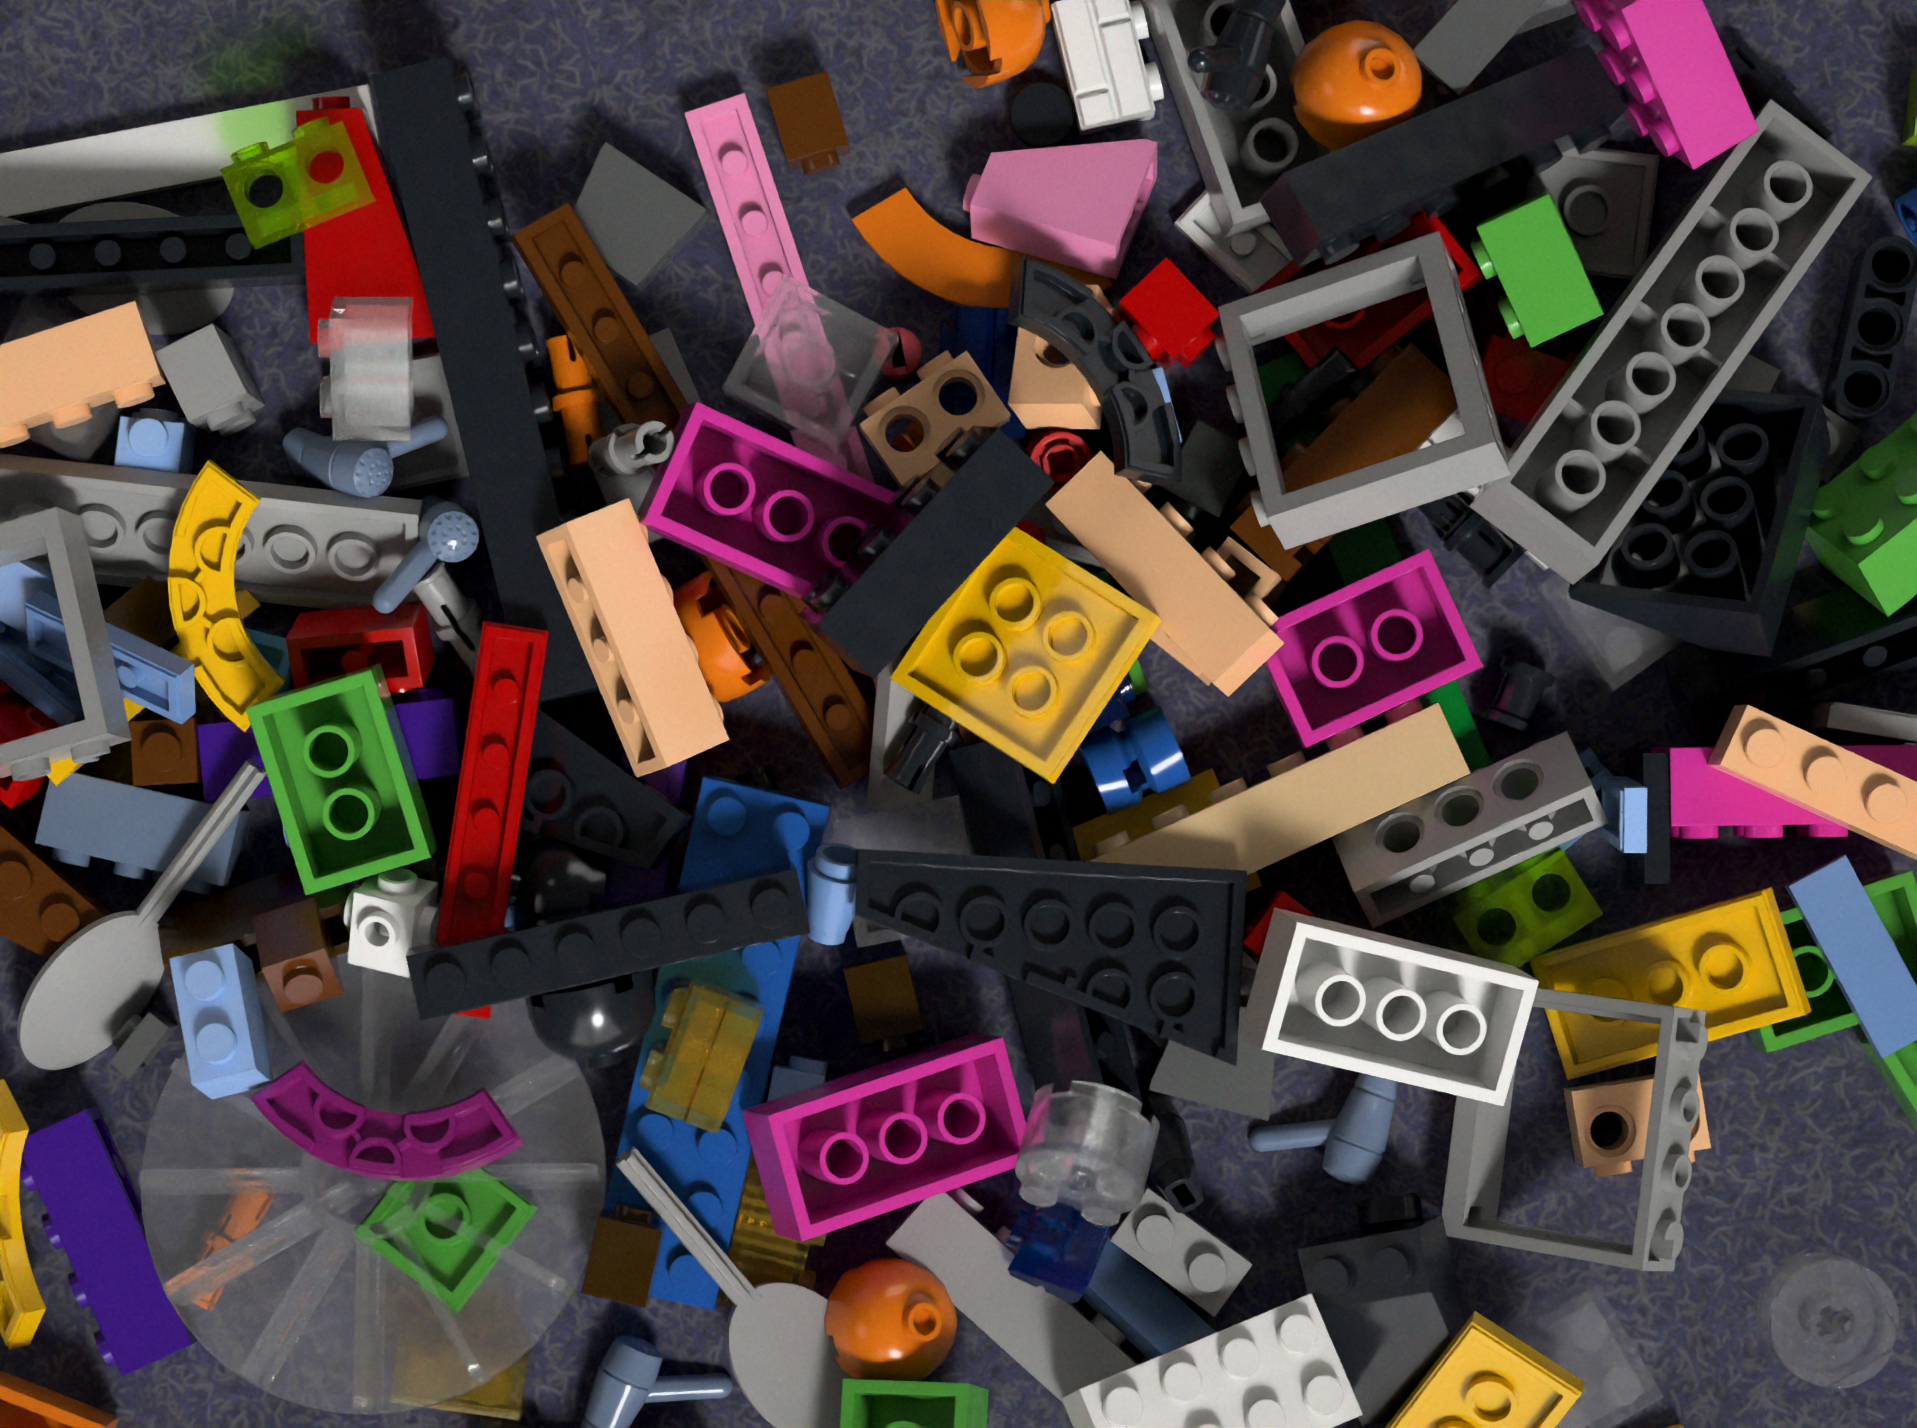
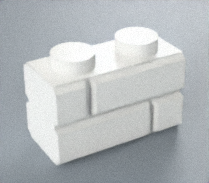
(1106, 62)

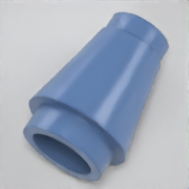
(830, 893)

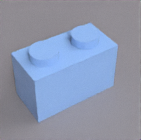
(221, 1021)

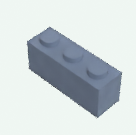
(134, 828)

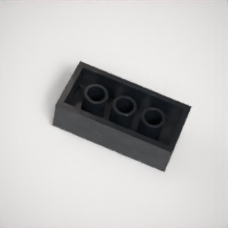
(923, 548)

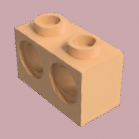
(923, 407)
(1631, 1103)

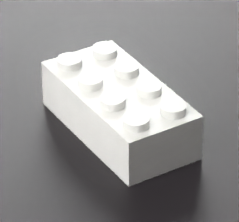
(1388, 1007)
(1250, 1375)

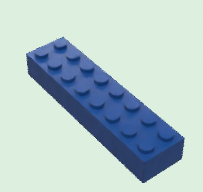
(732, 833)

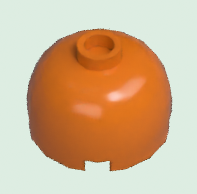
(994, 35)
(1355, 83)
(719, 640)
(890, 1321)

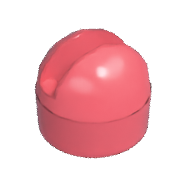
(912, 353)

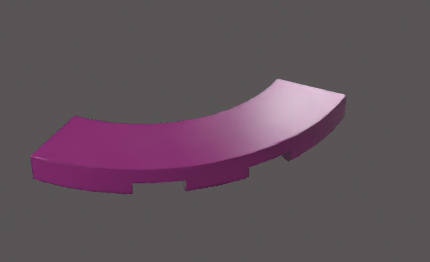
(384, 1143)

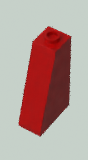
(368, 247)

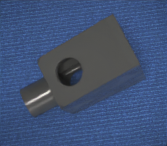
(635, 217)
(1215, 1083)

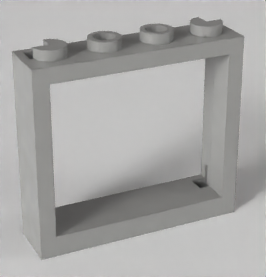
(1391, 484)
(105, 721)
(1482, 1131)

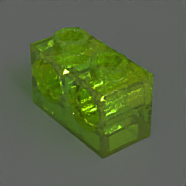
(303, 199)
(1534, 926)

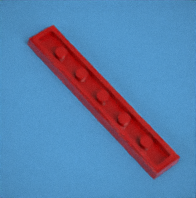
(492, 783)

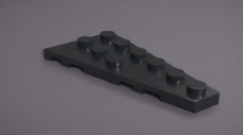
(1110, 936)

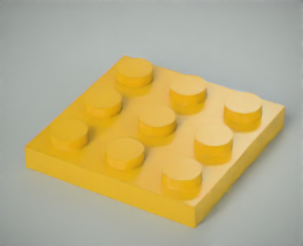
(1027, 652)

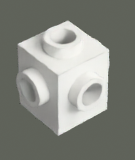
(388, 918)

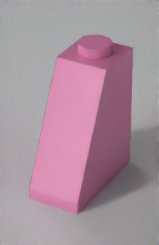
(1065, 201)

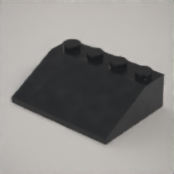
(1720, 527)

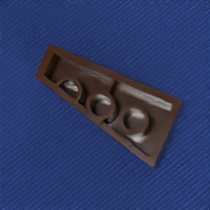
(1384, 422)
(39, 897)

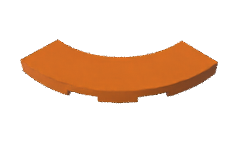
(942, 260)

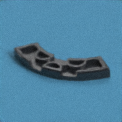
(1110, 360)

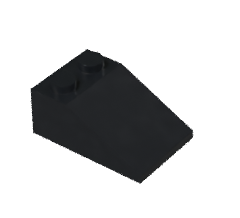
(1386, 1306)

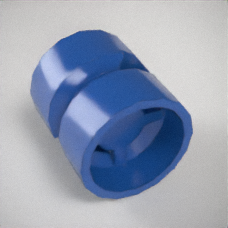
(1134, 760)

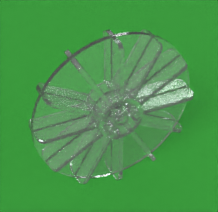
(270, 1242)

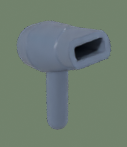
(355, 465)
(445, 533)
(1351, 1140)
(631, 1378)

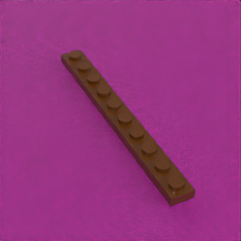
(644, 391)

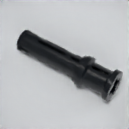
(1472, 537)

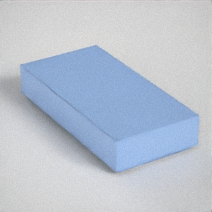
(1626, 811)

